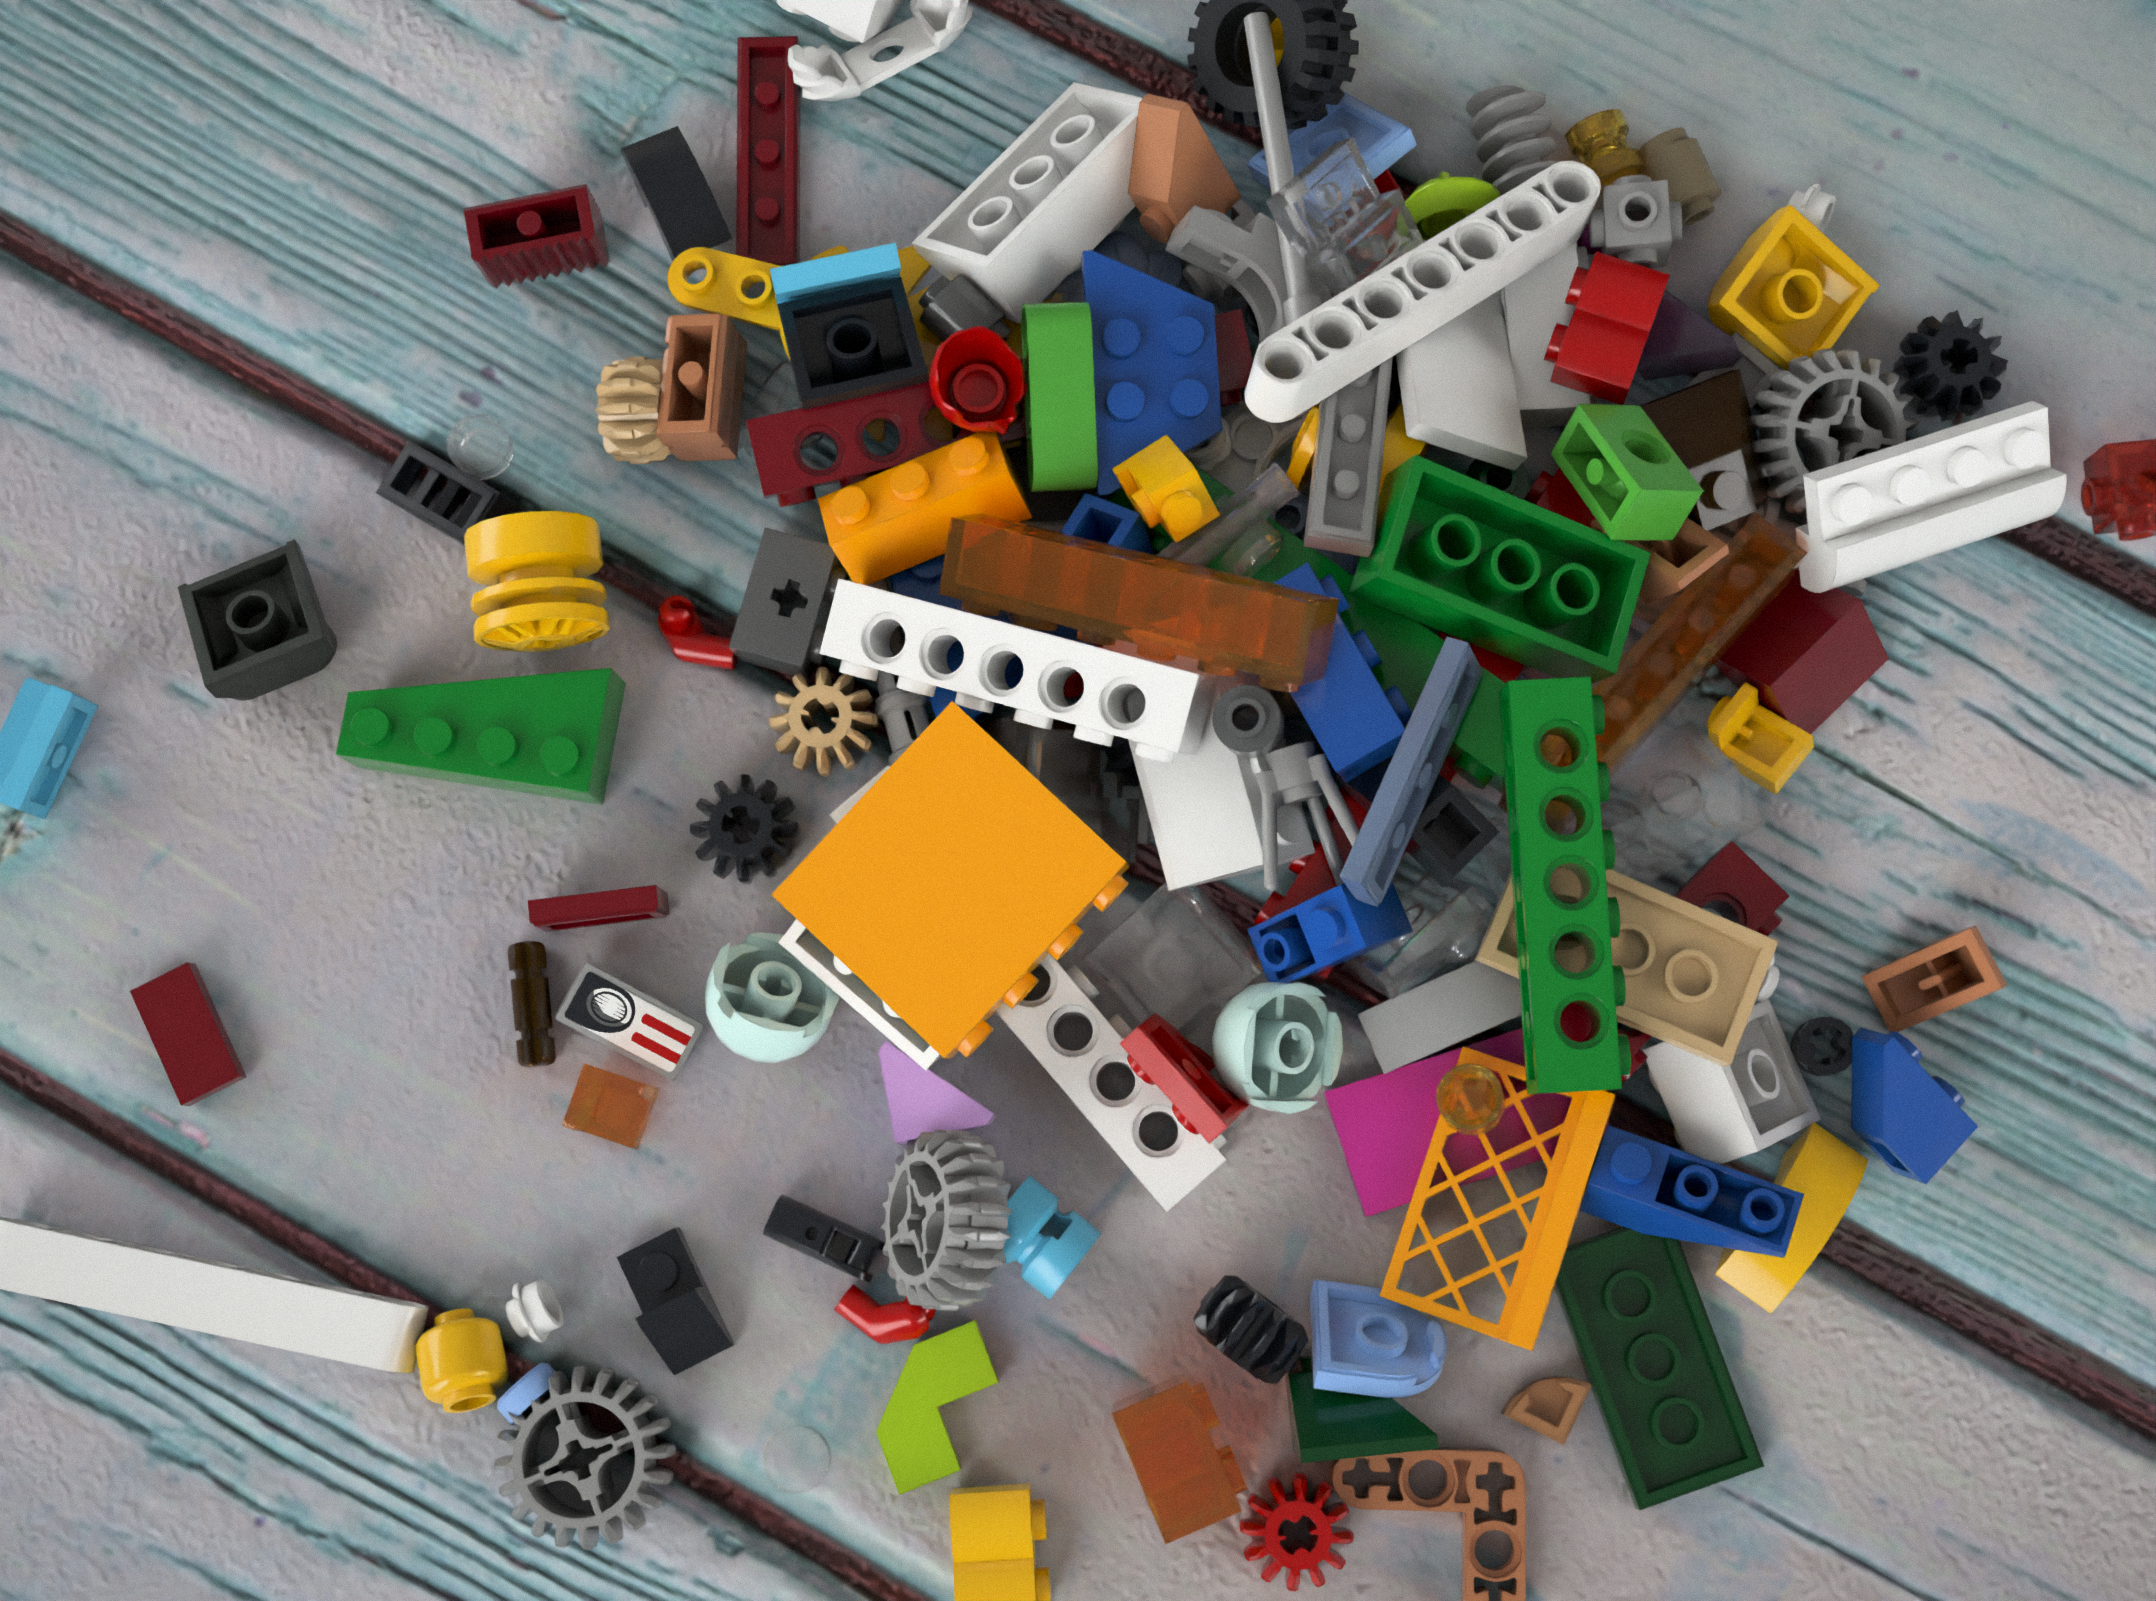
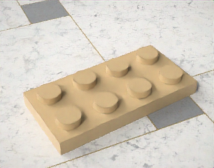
(1683, 967)

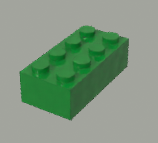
(1500, 572)

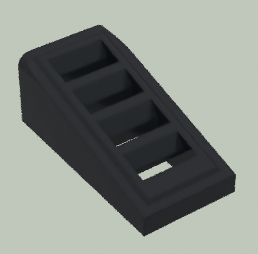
(480, 505)

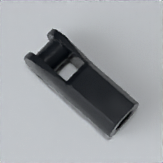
(814, 1235)

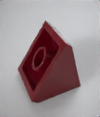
(1806, 653)

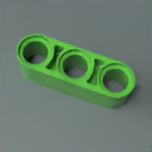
(1059, 396)

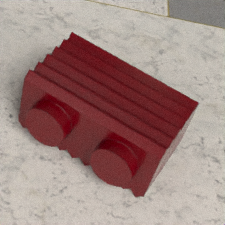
(537, 235)

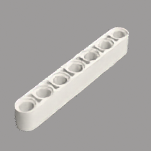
(1420, 291)
(210, 1296)

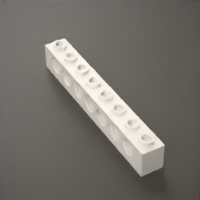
(1164, 1173)

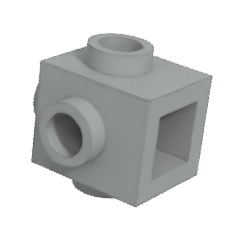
(1617, 225)

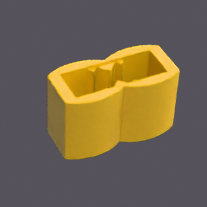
(995, 1543)

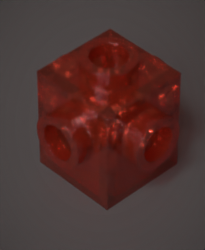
(2121, 489)

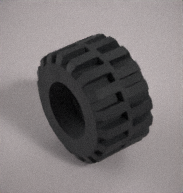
(1310, 68)

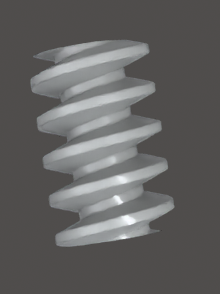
(1509, 134)

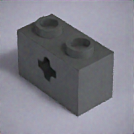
(780, 571)

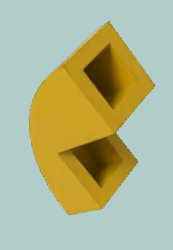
(1828, 1178)

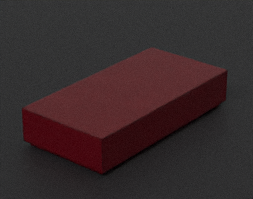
(599, 908)
(188, 1034)

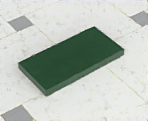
(1654, 1365)

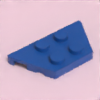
(1150, 364)

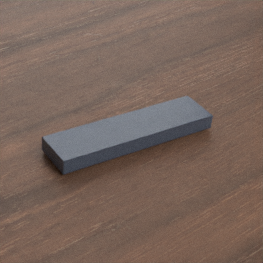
(1412, 772)

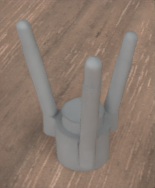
(1301, 776)

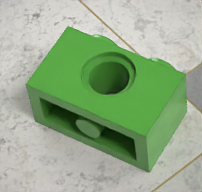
(1626, 472)

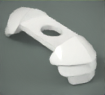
(838, 77)

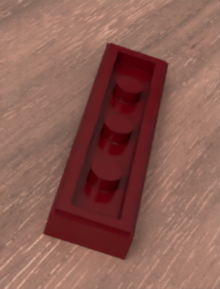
(767, 151)

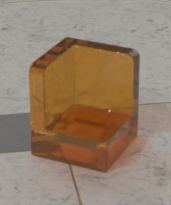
(610, 1106)

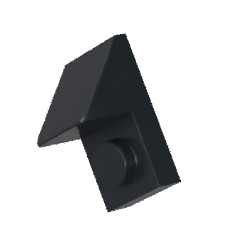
(674, 1302)

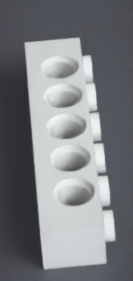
(1174, 697)

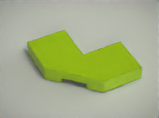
(912, 1424)

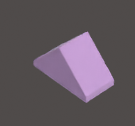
(925, 1101)

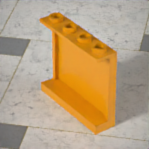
(953, 883)

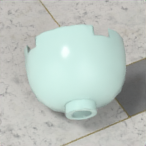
(766, 1000)
(1277, 1045)

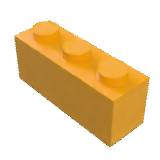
(907, 510)

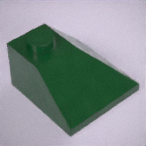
(1348, 1424)

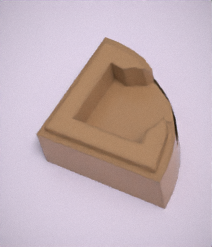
(1548, 1405)

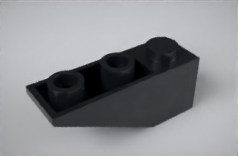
(1447, 831)

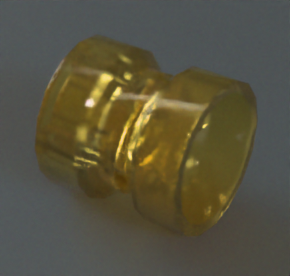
(1603, 146)
(1470, 1090)

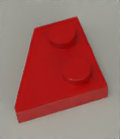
(1183, 1074)

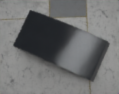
(675, 192)

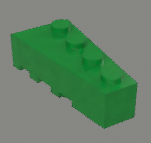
(499, 733)

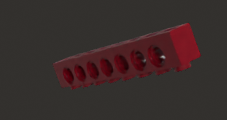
(779, 436)

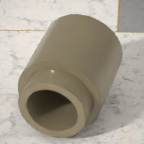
(1689, 176)

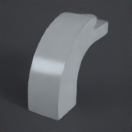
(1244, 259)
(1440, 1014)

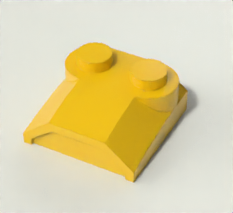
(1789, 289)

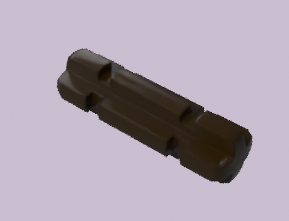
(531, 1004)

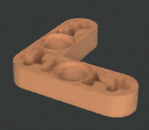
(1457, 1495)

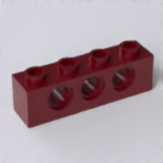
(1725, 883)

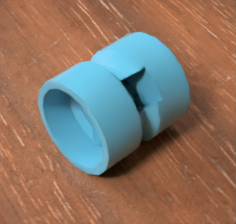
(1044, 1238)

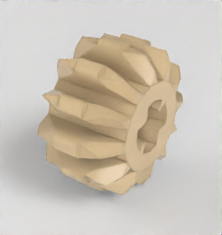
(630, 410)
(834, 701)

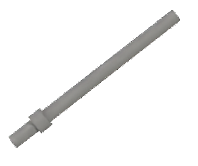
(1278, 156)

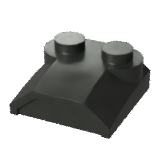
(258, 625)

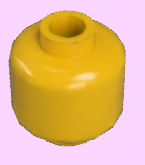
(462, 1361)

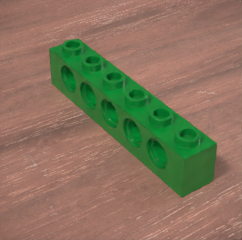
(1551, 1058)

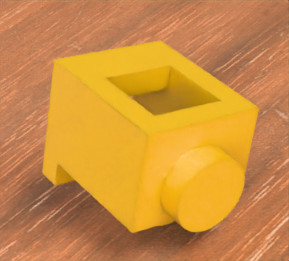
(1166, 489)

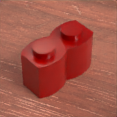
(1608, 327)

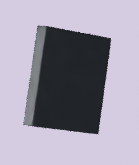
(852, 343)

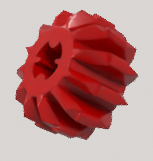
(1297, 1555)

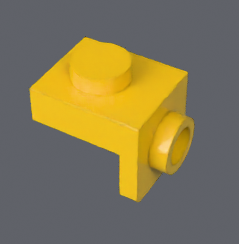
(1757, 739)

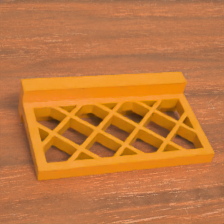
(1546, 1235)

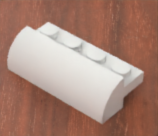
(1928, 496)

